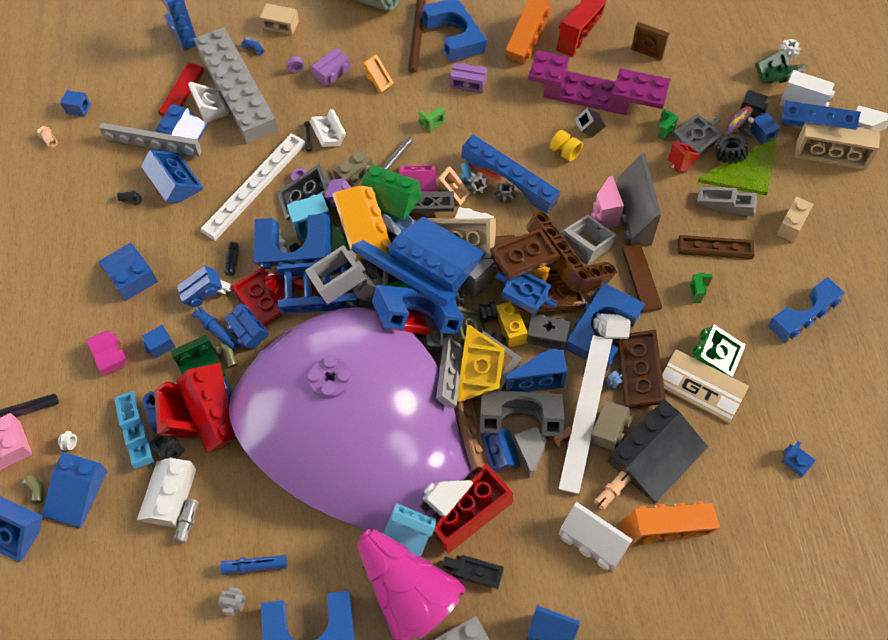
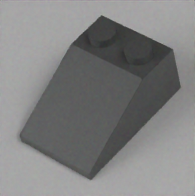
(309, 184)

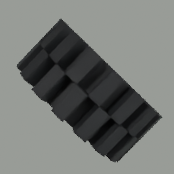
(732, 148)

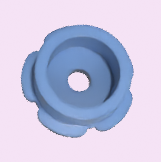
(613, 380)

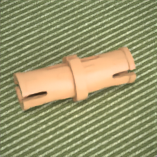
(612, 490)

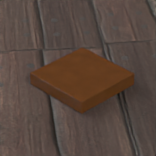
(649, 41)

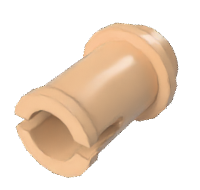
(45, 134)

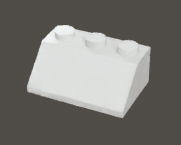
(167, 492)
(594, 537)

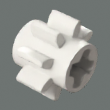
(791, 48)

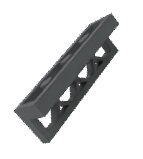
(438, 202)

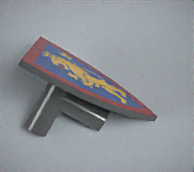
(740, 121)

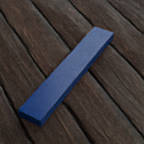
(404, 272)

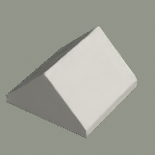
(208, 102)

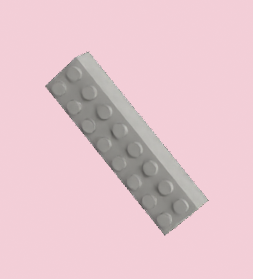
(236, 85)

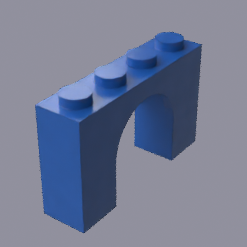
(454, 13)
(180, 23)
(316, 247)
(608, 301)
(393, 303)
(339, 626)

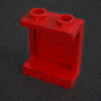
(172, 413)

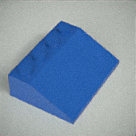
(436, 253)

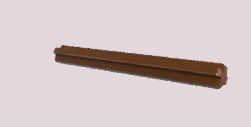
(416, 37)

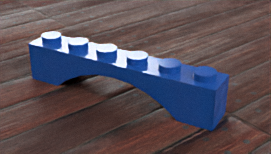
(533, 187)

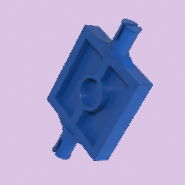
(526, 292)

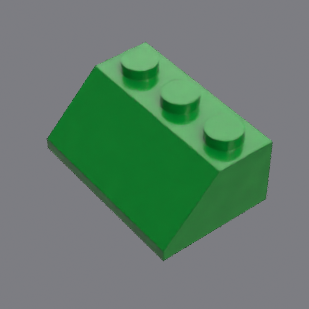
(393, 192)

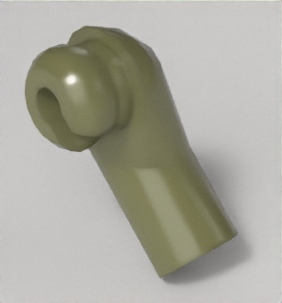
(35, 486)

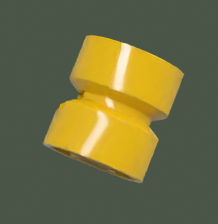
(565, 145)

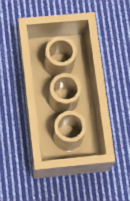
(837, 145)

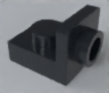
(166, 447)

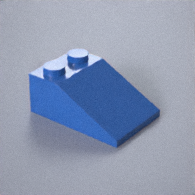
(128, 271)
(540, 373)
(73, 489)

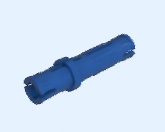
(210, 323)
(253, 564)

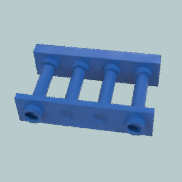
(798, 113)
(309, 303)

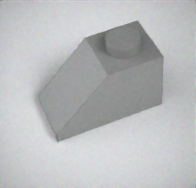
(530, 447)

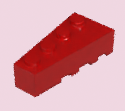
(578, 25)
(208, 405)
(477, 507)

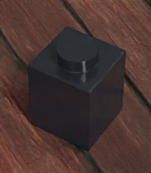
(756, 102)
(590, 122)

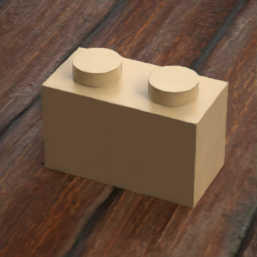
(279, 19)
(794, 219)

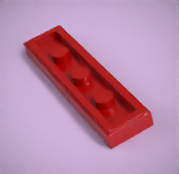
(181, 89)

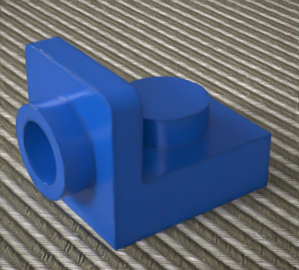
(797, 459)

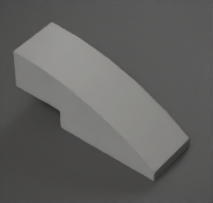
(728, 200)

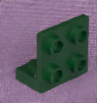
(195, 354)

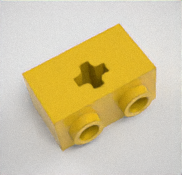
(511, 325)

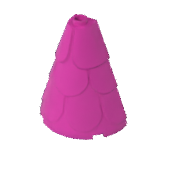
(407, 587)

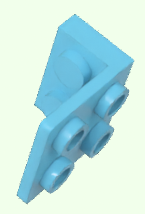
(410, 528)

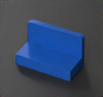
(500, 450)

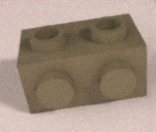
(353, 168)
(611, 426)

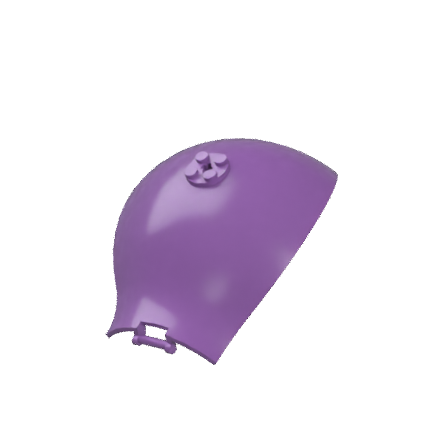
(354, 440)

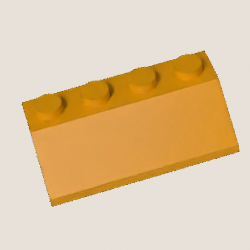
(361, 217)

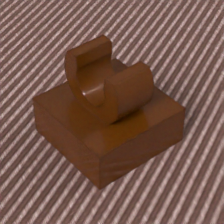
(556, 439)

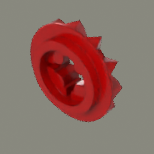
(276, 283)

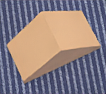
(451, 182)

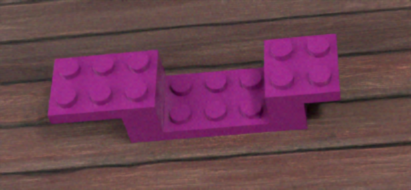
(594, 91)

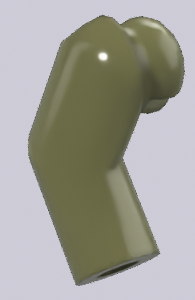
(228, 354)

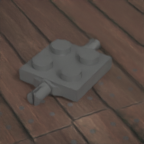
(698, 133)

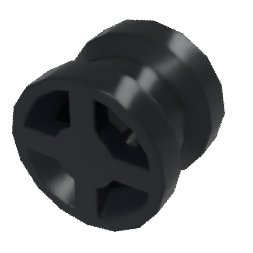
(488, 311)

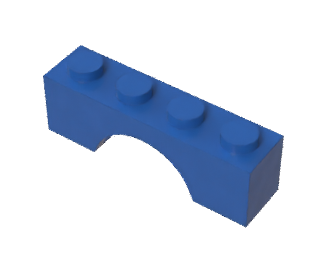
(790, 322)

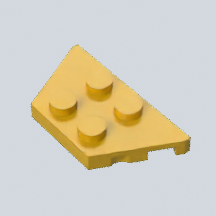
(480, 365)

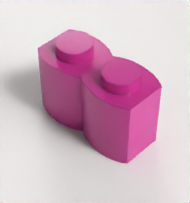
(106, 352)

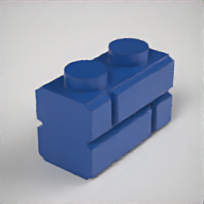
(199, 286)
(246, 326)

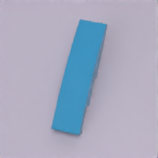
(133, 430)

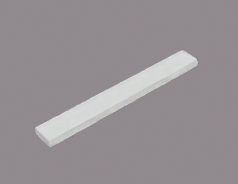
(252, 187)
(585, 415)

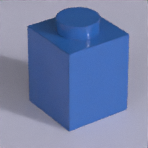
(75, 103)
(764, 128)
(157, 341)

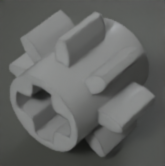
(478, 187)
(231, 601)

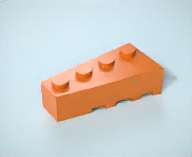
(528, 30)
(669, 522)

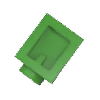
(432, 120)

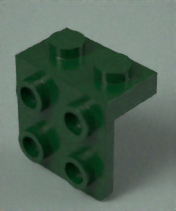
(777, 68)

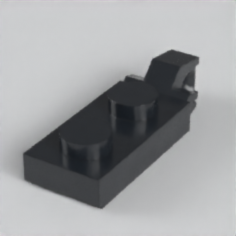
(474, 570)

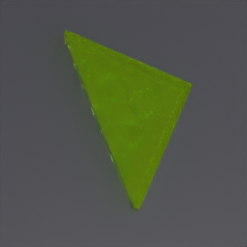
(746, 176)

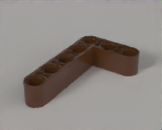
(569, 266)

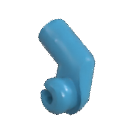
(466, 173)

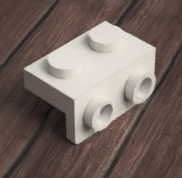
(328, 129)

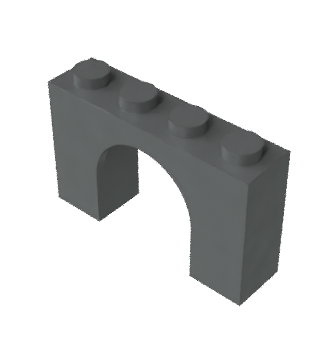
(544, 406)

